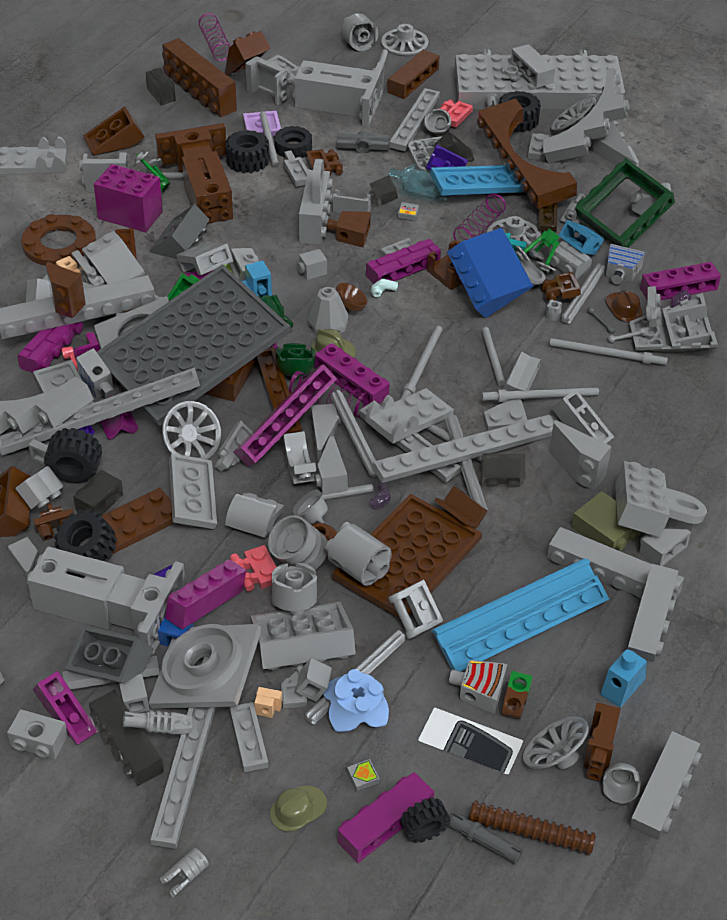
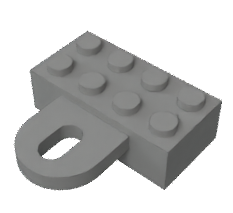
(315, 205)
(648, 504)

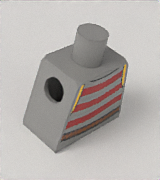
(481, 683)

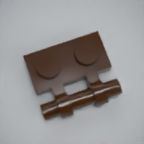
(331, 156)
(563, 285)

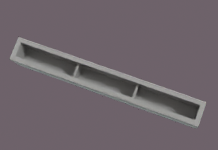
(99, 300)

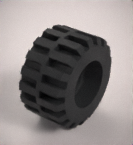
(530, 106)
(247, 151)
(73, 455)
(81, 525)

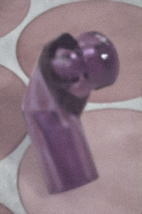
(680, 296)
(382, 498)

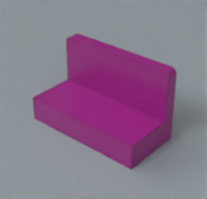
(122, 421)

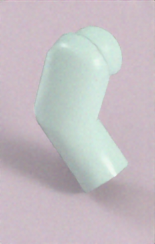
(381, 285)

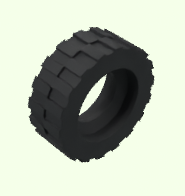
(290, 134)

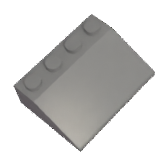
(294, 639)

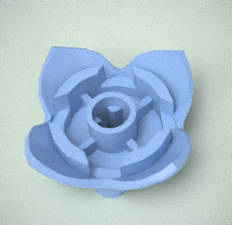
(347, 711)

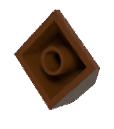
(65, 290)

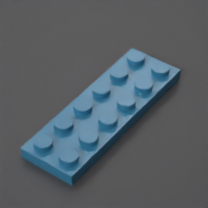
(475, 180)

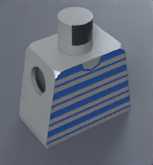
(623, 263)
(100, 379)

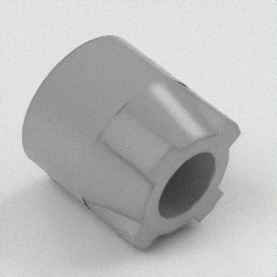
(553, 310)

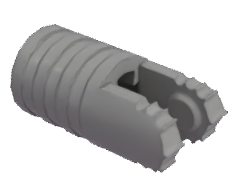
(187, 868)

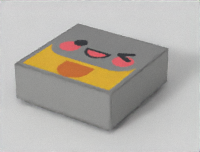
(408, 211)

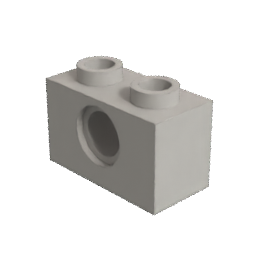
(50, 734)

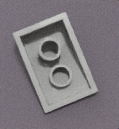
(112, 259)
(580, 454)

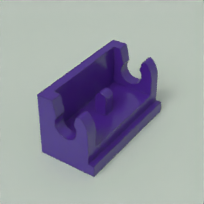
(444, 158)

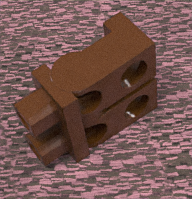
(601, 744)

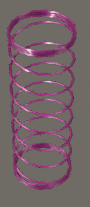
(219, 44)
(472, 214)
(358, 401)

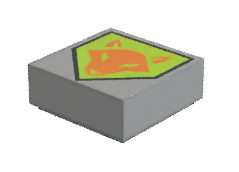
(363, 775)

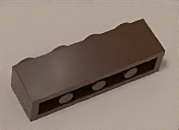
(413, 74)

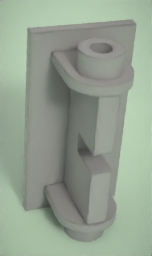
(570, 213)

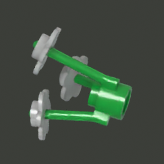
(153, 167)
(547, 238)

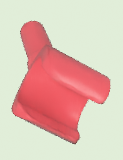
(68, 353)

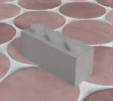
(532, 65)

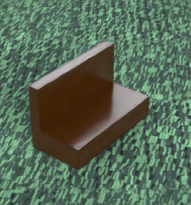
(463, 507)

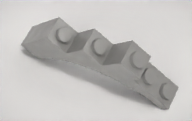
(594, 125)
(49, 407)

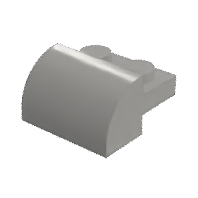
(253, 514)

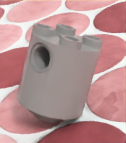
(359, 554)

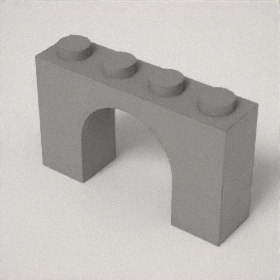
(116, 326)

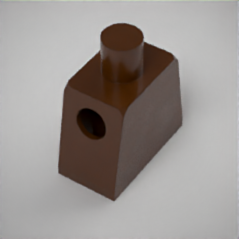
(351, 227)

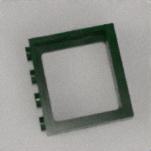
(597, 194)

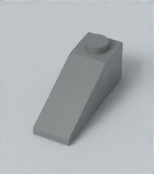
(579, 415)
(324, 424)
(331, 470)

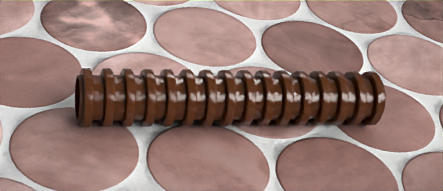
(532, 827)

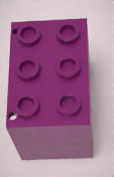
(128, 198)

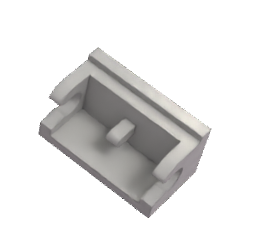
(344, 203)

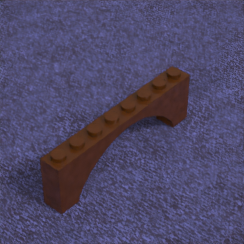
(541, 185)

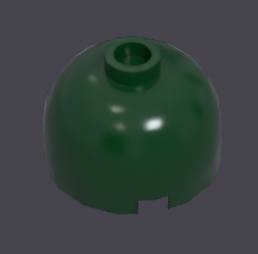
(295, 358)

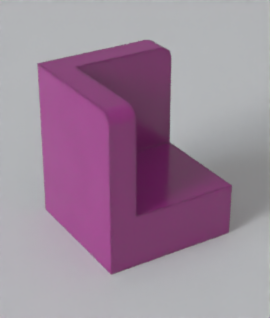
(92, 342)

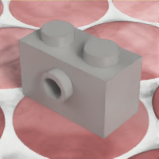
(240, 258)

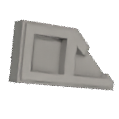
(289, 695)

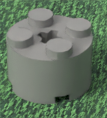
(359, 32)
(294, 587)

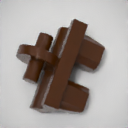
(50, 519)

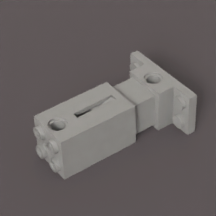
(102, 593)

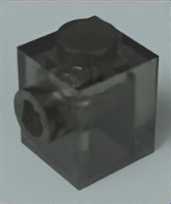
(383, 191)

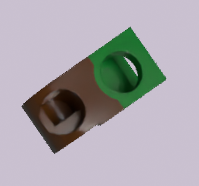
(516, 695)

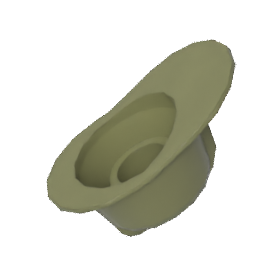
(328, 336)
(297, 807)

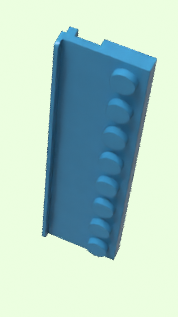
(520, 615)

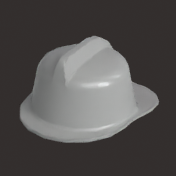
(311, 507)

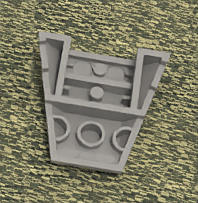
(678, 330)

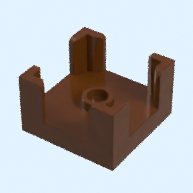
(444, 269)

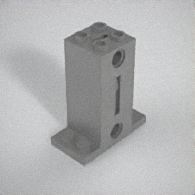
(339, 89)

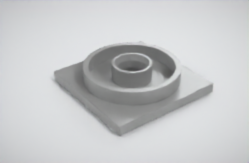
(217, 680)

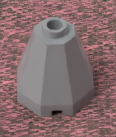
(328, 311)

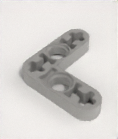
(425, 148)

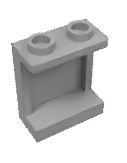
(267, 78)
(95, 168)
(205, 257)

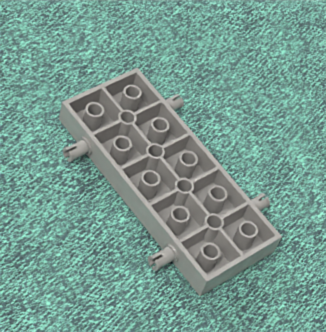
(575, 78)

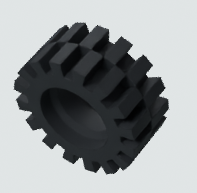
(425, 820)

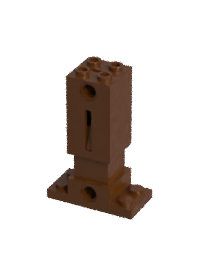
(197, 156)

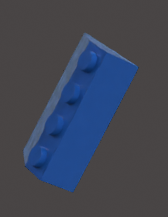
(490, 271)

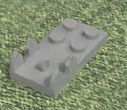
(34, 159)
(407, 415)

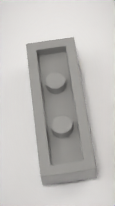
(249, 737)

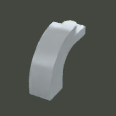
(297, 458)

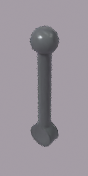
(610, 329)

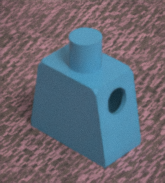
(586, 242)
(630, 671)

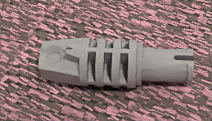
(159, 722)

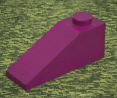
(64, 706)

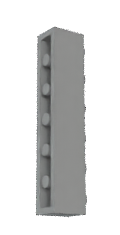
(607, 563)

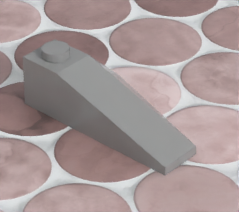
(613, 146)

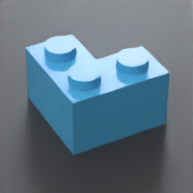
(258, 279)

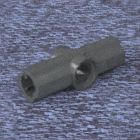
(363, 142)

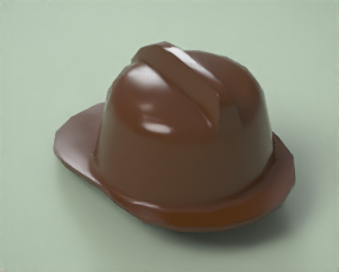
(624, 305)

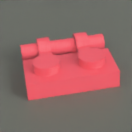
(457, 112)
(260, 564)

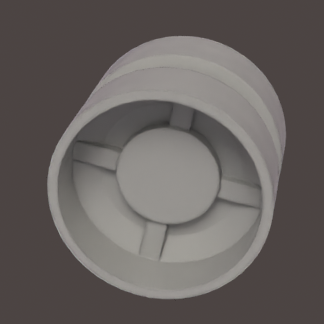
(297, 541)

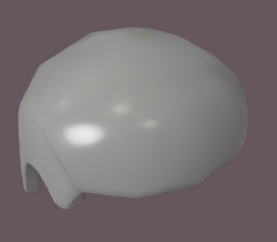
(438, 121)
(621, 783)

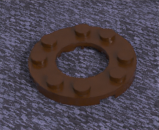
(37, 229)

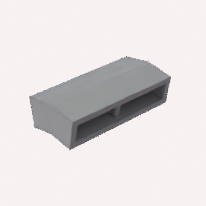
(522, 373)

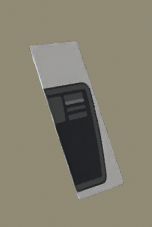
(471, 740)

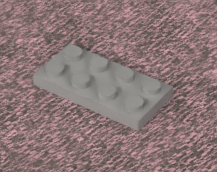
(55, 376)
(192, 491)

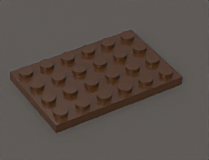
(423, 547)

